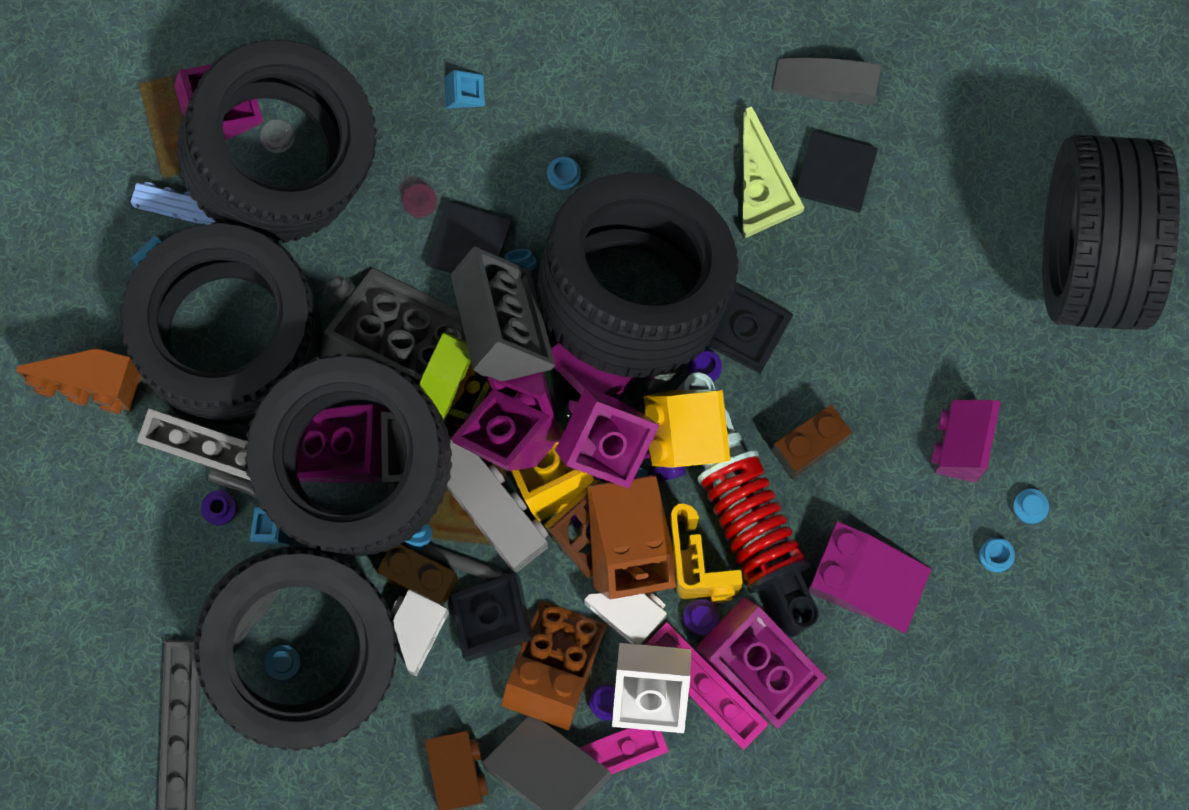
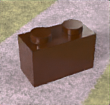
(811, 441)
(455, 771)

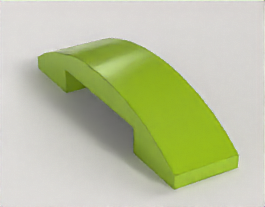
(445, 371)

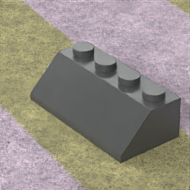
(501, 317)

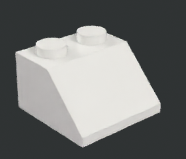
(652, 687)

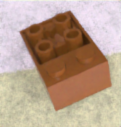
(94, 373)
(630, 539)
(554, 665)

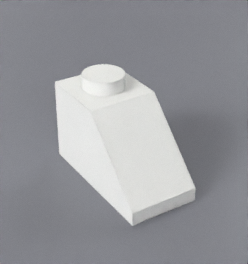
(630, 616)
(416, 627)

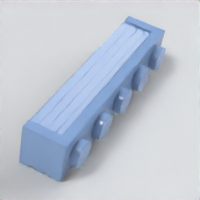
(168, 203)

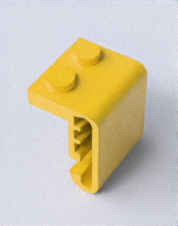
(689, 564)

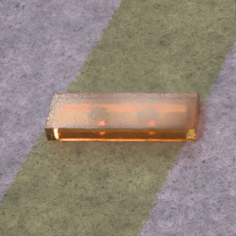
(164, 121)

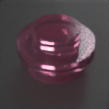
(420, 200)

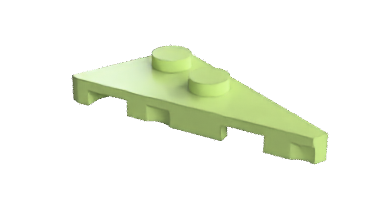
(766, 186)

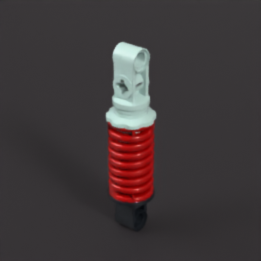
(756, 530)

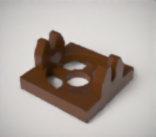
(559, 531)

